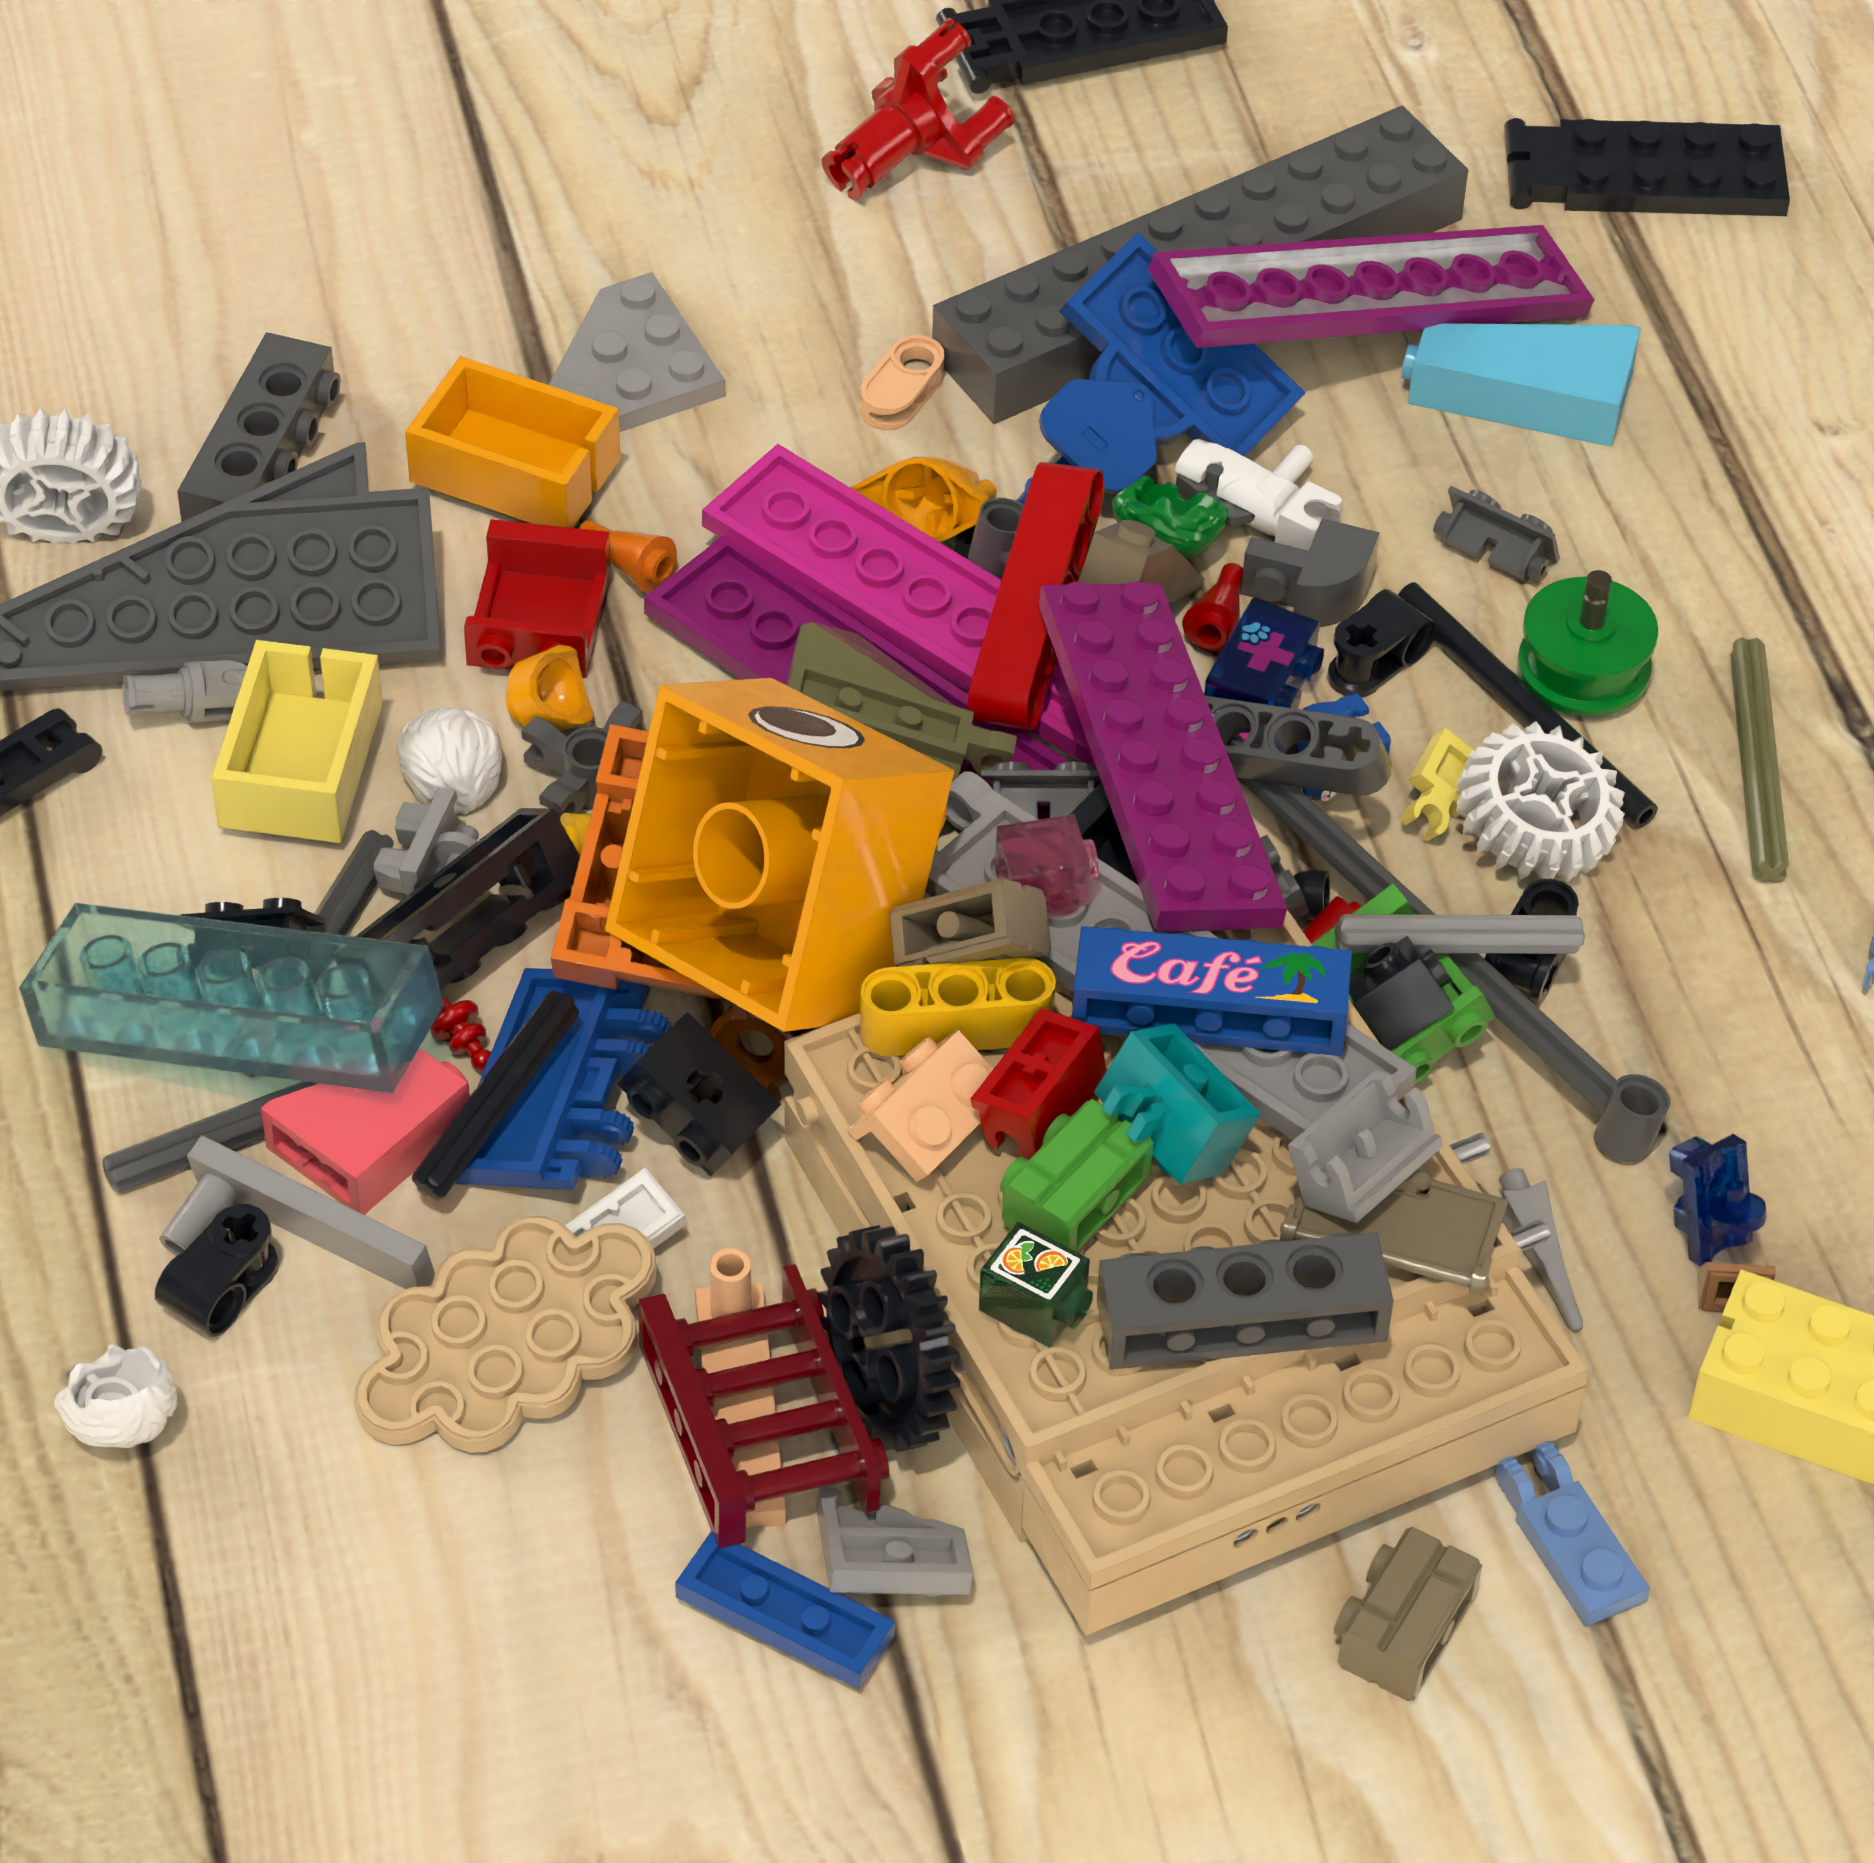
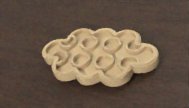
(505, 1334)

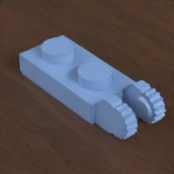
(1572, 1537)

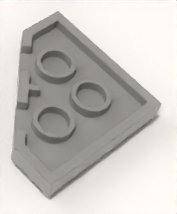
(638, 356)

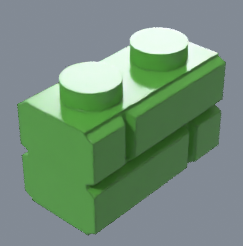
(1076, 1176)

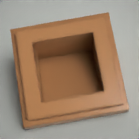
(1718, 1279)

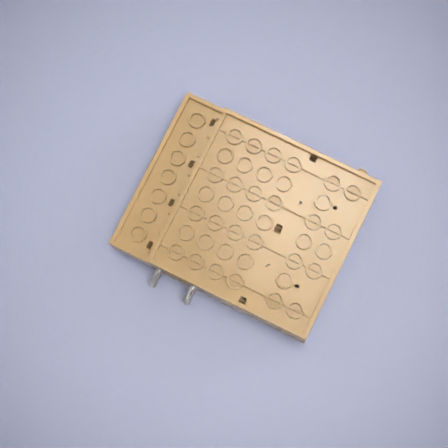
(1201, 1466)

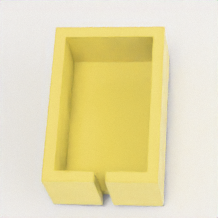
(295, 757)
(1792, 1376)

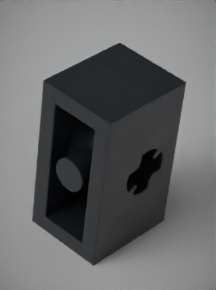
(695, 1063)

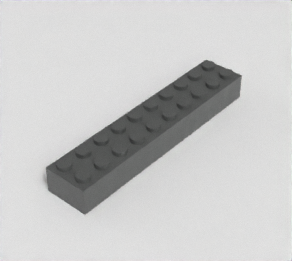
(1370, 180)

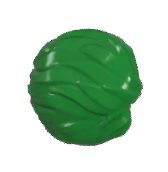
(1184, 523)

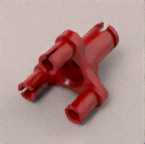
(915, 118)

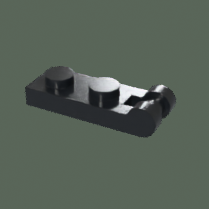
(30, 767)

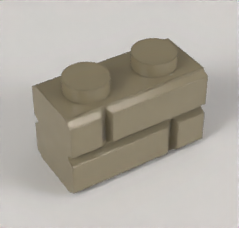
(972, 925)
(1407, 1612)

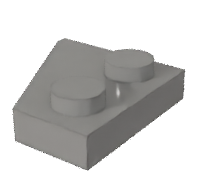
(890, 1551)

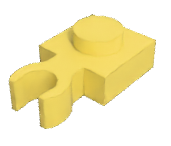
(1437, 780)

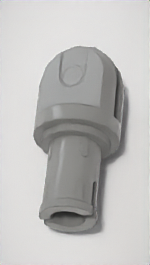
(198, 691)

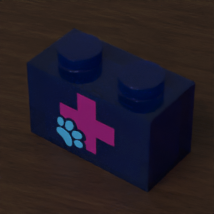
(1267, 657)

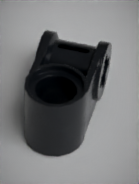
(1378, 644)
(1536, 971)
(220, 1272)

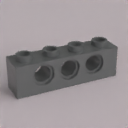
(262, 423)
(1215, 1323)

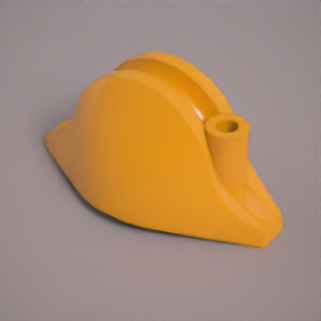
(930, 494)

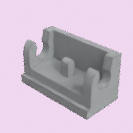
(1363, 1148)

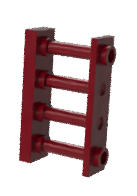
(711, 1443)

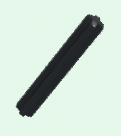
(495, 1095)

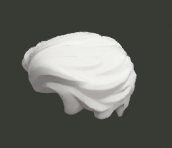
(451, 752)
(118, 1398)

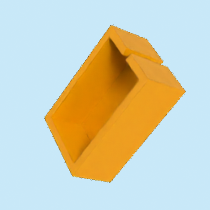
(513, 444)

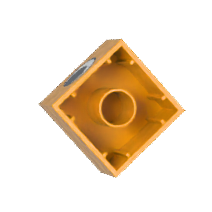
(774, 847)

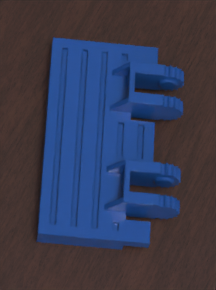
(560, 1117)

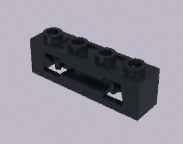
(522, 851)

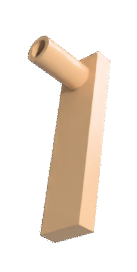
(732, 1293)

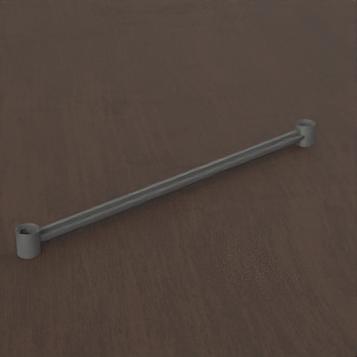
(1629, 1107)

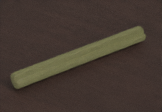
(1759, 760)

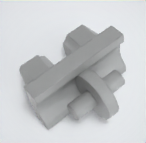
(434, 842)

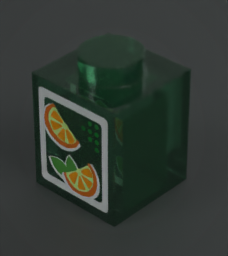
(1035, 1285)

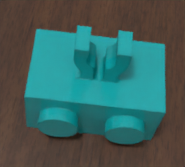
(1178, 1100)

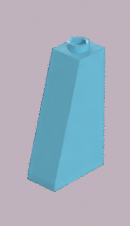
(1527, 375)

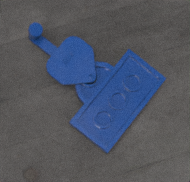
(1154, 380)

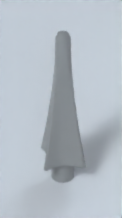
(1525, 1206)

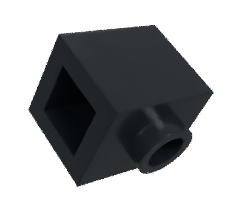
(1400, 990)

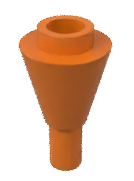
(640, 556)

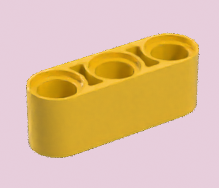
(979, 998)

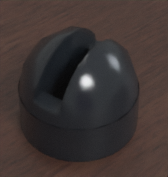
(1315, 889)

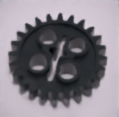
(880, 1289)

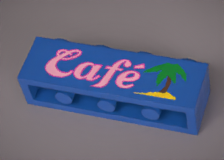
(1214, 989)

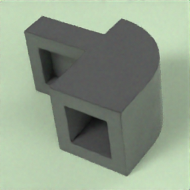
(1318, 583)

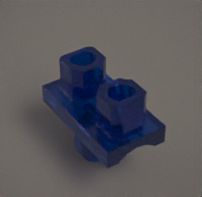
(1717, 1196)

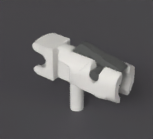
(1256, 495)

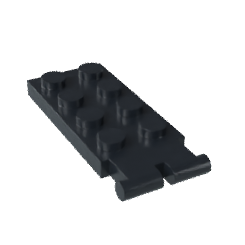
(1077, 36)
(1648, 167)

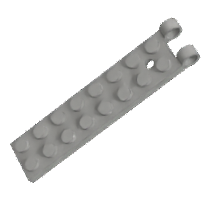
(1282, 1085)

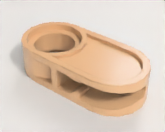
(893, 392)

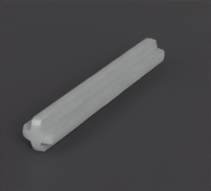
(1463, 933)

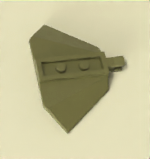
(878, 692)

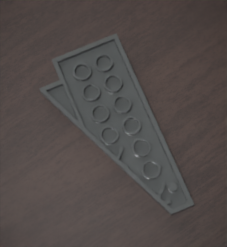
(282, 564)

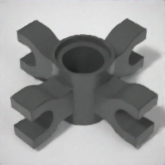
(572, 756)

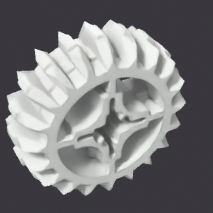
(65, 478)
(1546, 784)

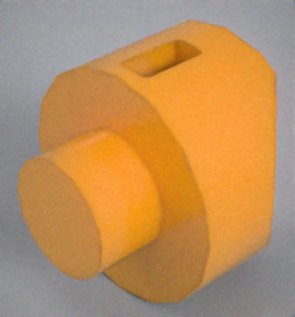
(549, 688)

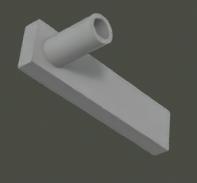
(234, 1179)

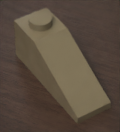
(1132, 554)

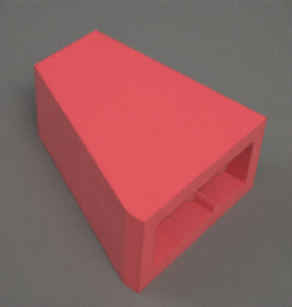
(361, 1139)

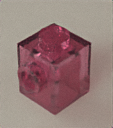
(1050, 858)

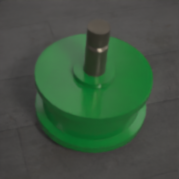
(1588, 645)

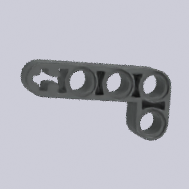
(1341, 756)

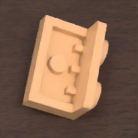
(928, 1106)

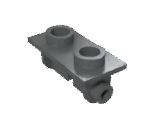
(1518, 541)
(1059, 788)

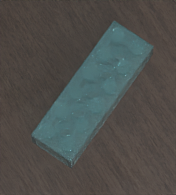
(233, 996)

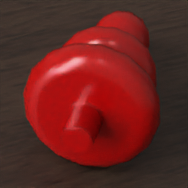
(466, 1037)

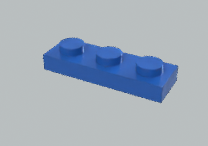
(786, 1610)

